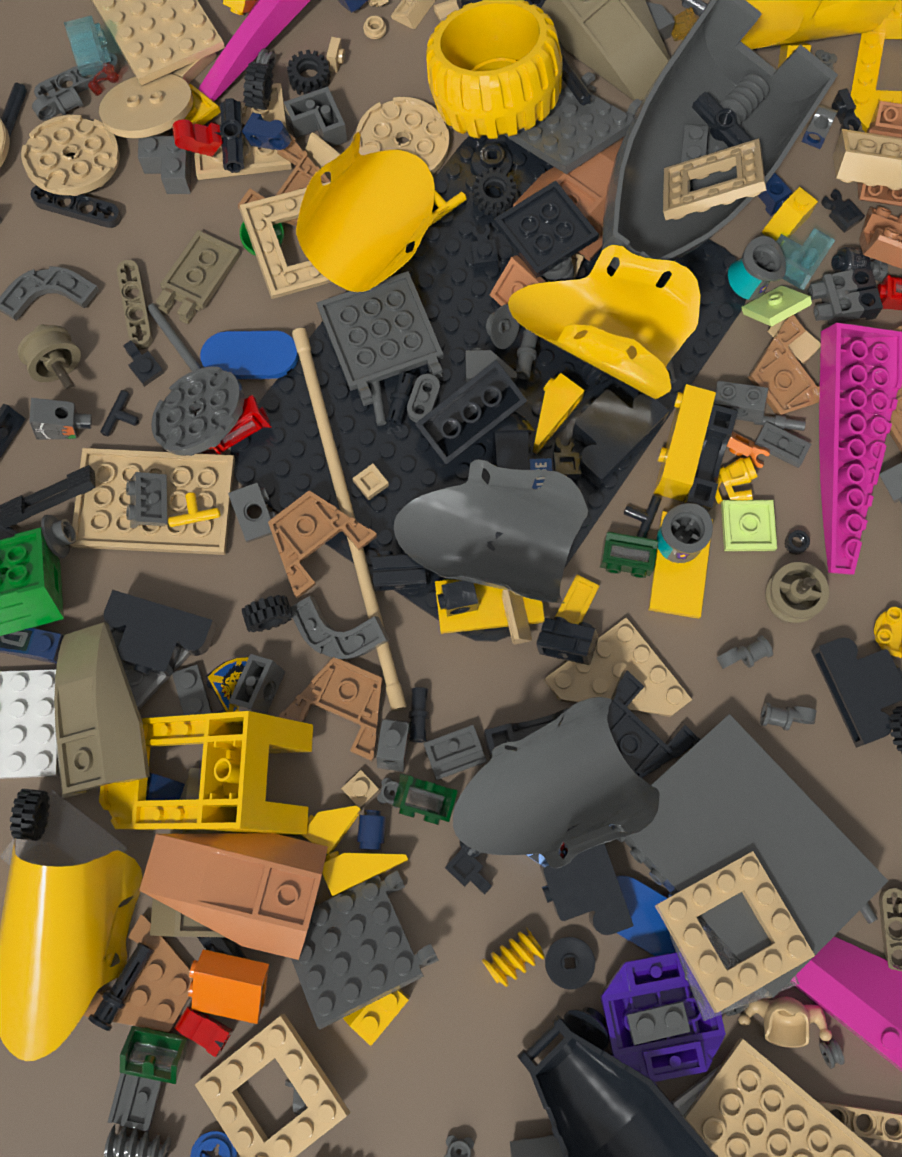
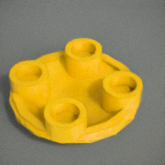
(889, 631)

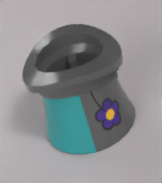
(759, 266)
(684, 532)

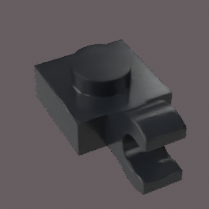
(845, 106)
(144, 365)
(466, 869)

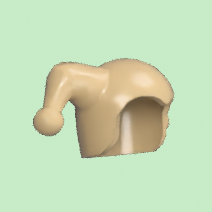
(787, 1020)

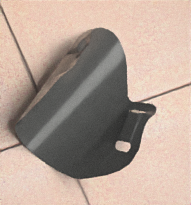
(452, 528)
(552, 782)

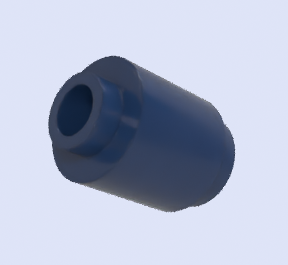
(371, 830)

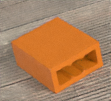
(228, 986)

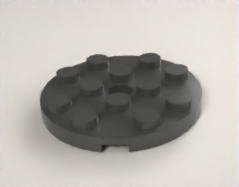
(220, 405)

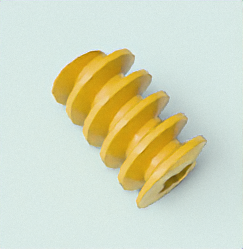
(514, 958)

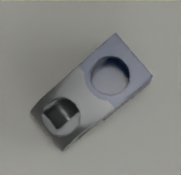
(819, 125)

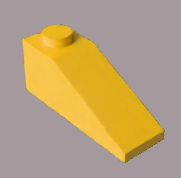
(559, 402)
(352, 869)

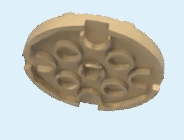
(408, 119)
(54, 172)

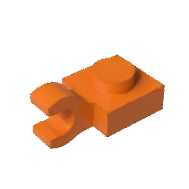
(742, 446)

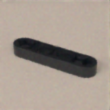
(74, 208)

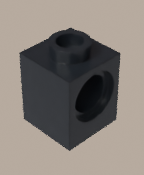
(458, 598)

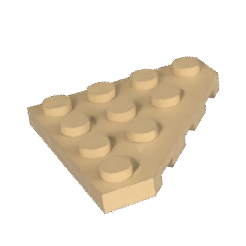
(255, 158)
(618, 651)

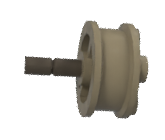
(49, 354)
(797, 592)

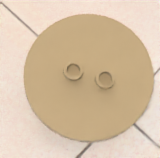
(145, 109)

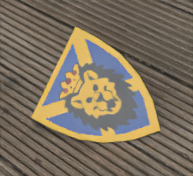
(224, 680)

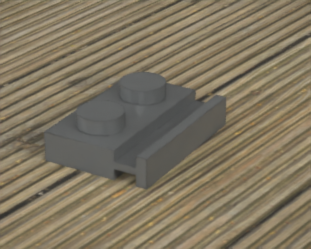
(454, 752)
(135, 1102)

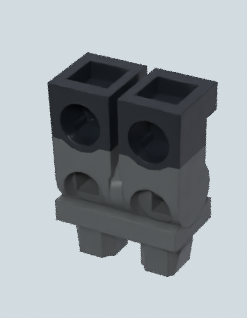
(846, 296)

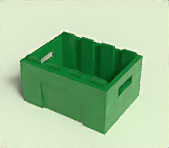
(28, 583)

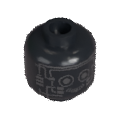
(848, 259)

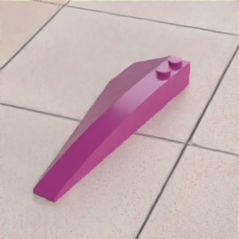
(255, 33)
(855, 410)
(859, 994)

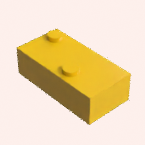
(684, 442)

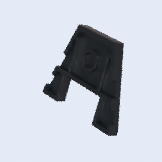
(635, 741)

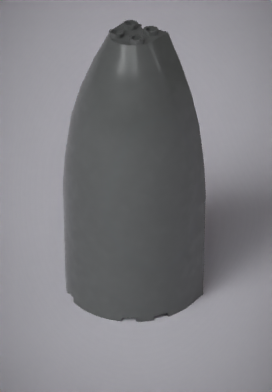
(713, 62)

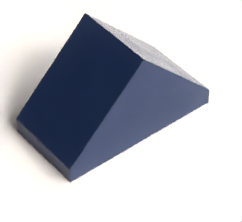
(163, 788)

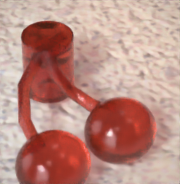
(112, 77)

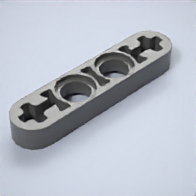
(79, 83)

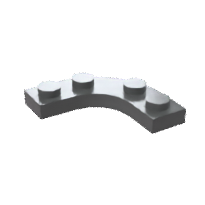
(37, 283)
(331, 642)

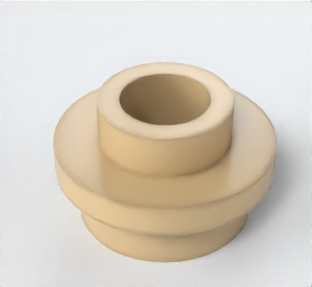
(374, 27)

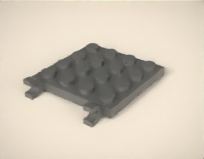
(575, 131)
(380, 333)
(357, 951)

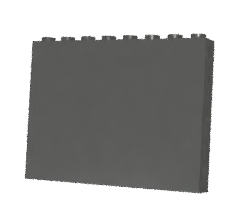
(735, 801)

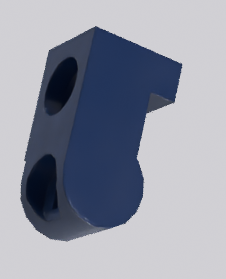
(266, 133)
(775, 195)

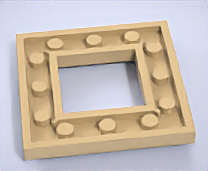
(749, 181)
(259, 221)
(728, 986)
(285, 1045)

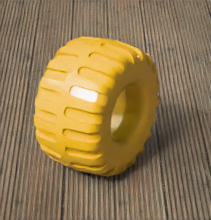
(494, 67)

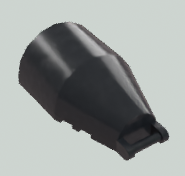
(604, 1104)

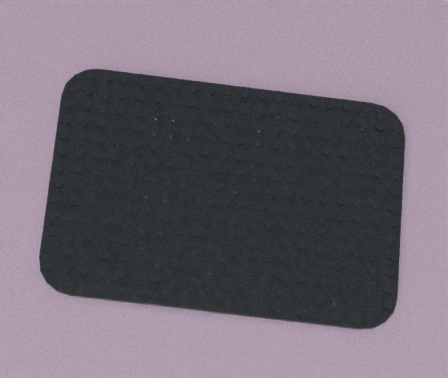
(457, 303)

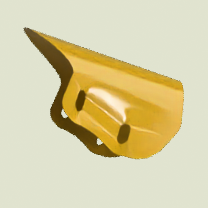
(810, 20)
(366, 215)
(618, 319)
(55, 945)

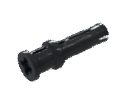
(114, 999)

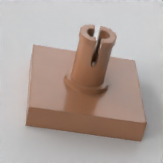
(514, 277)

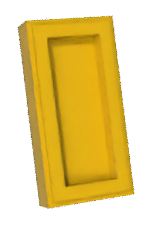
(577, 600)

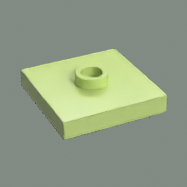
(776, 305)
(748, 525)

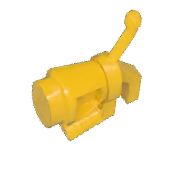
(735, 474)

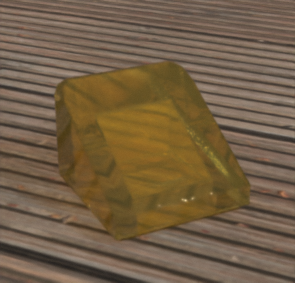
(683, 23)

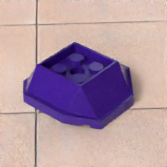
(650, 984)

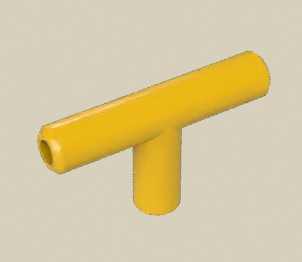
(441, 203)
(193, 513)

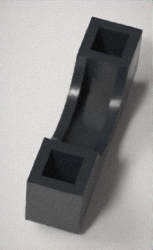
(713, 449)
(516, 731)

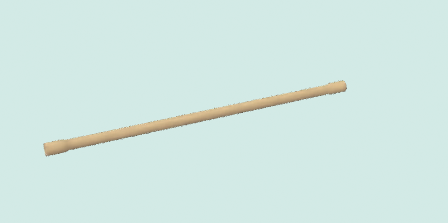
(303, 347)

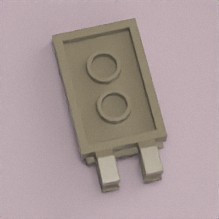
(196, 275)

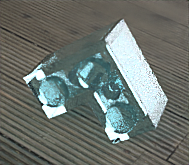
(88, 44)
(805, 259)

